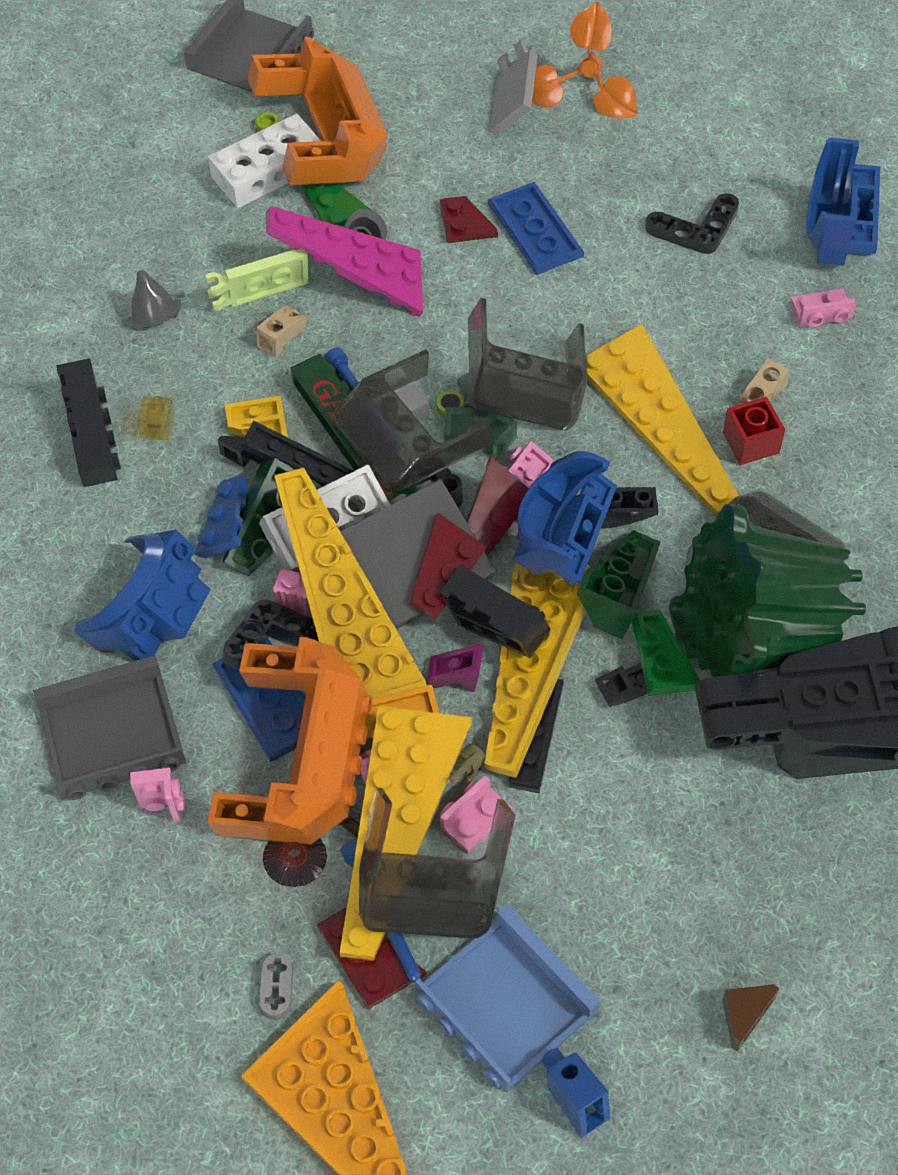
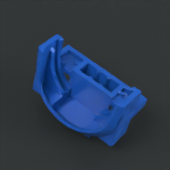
(834, 219)
(154, 603)

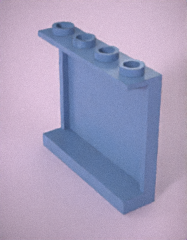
(507, 1000)

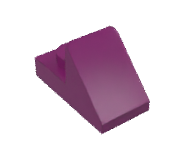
(456, 667)

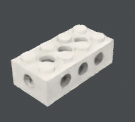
(255, 163)
(357, 487)

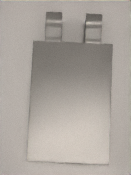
(513, 88)

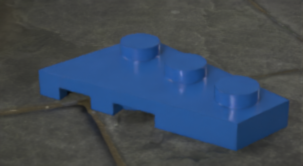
(223, 519)

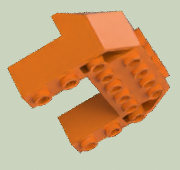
(339, 106)
(325, 751)

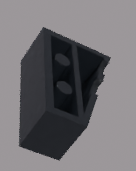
(494, 612)

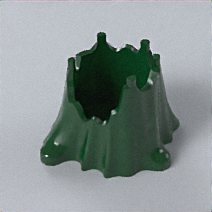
(759, 596)

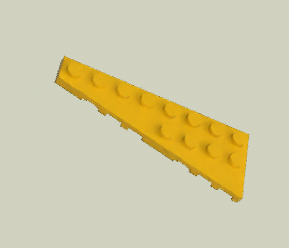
(645, 394)
(340, 595)
(528, 682)
(412, 764)

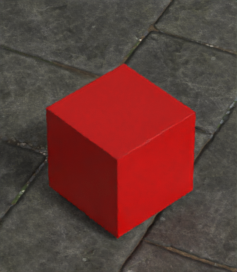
(753, 430)

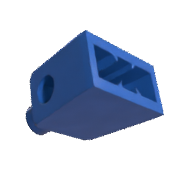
(575, 1089)

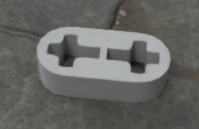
(268, 985)

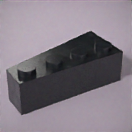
(88, 423)

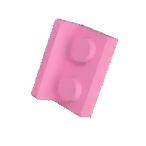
(823, 307)
(528, 463)
(157, 789)
(471, 816)

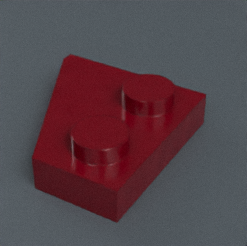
(465, 221)

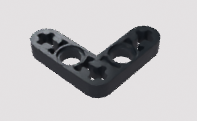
(697, 233)
(273, 623)

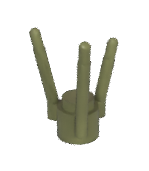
(467, 765)

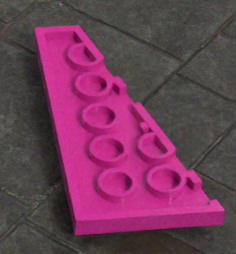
(355, 255)

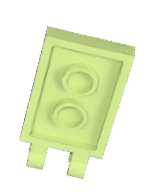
(259, 279)

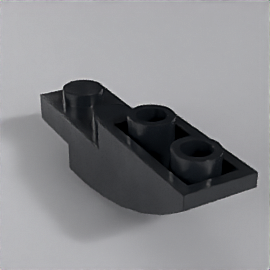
(630, 506)

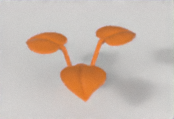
(590, 30)

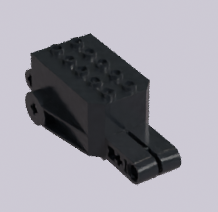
(820, 709)

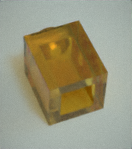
(155, 418)

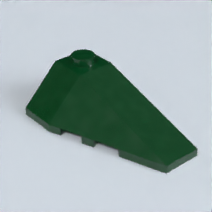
(260, 500)
(616, 583)

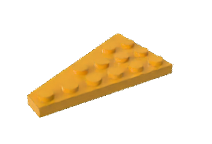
(327, 1091)

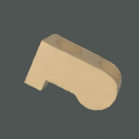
(279, 330)
(765, 383)

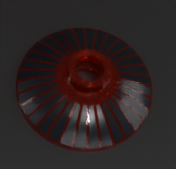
(294, 870)

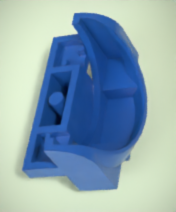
(560, 530)

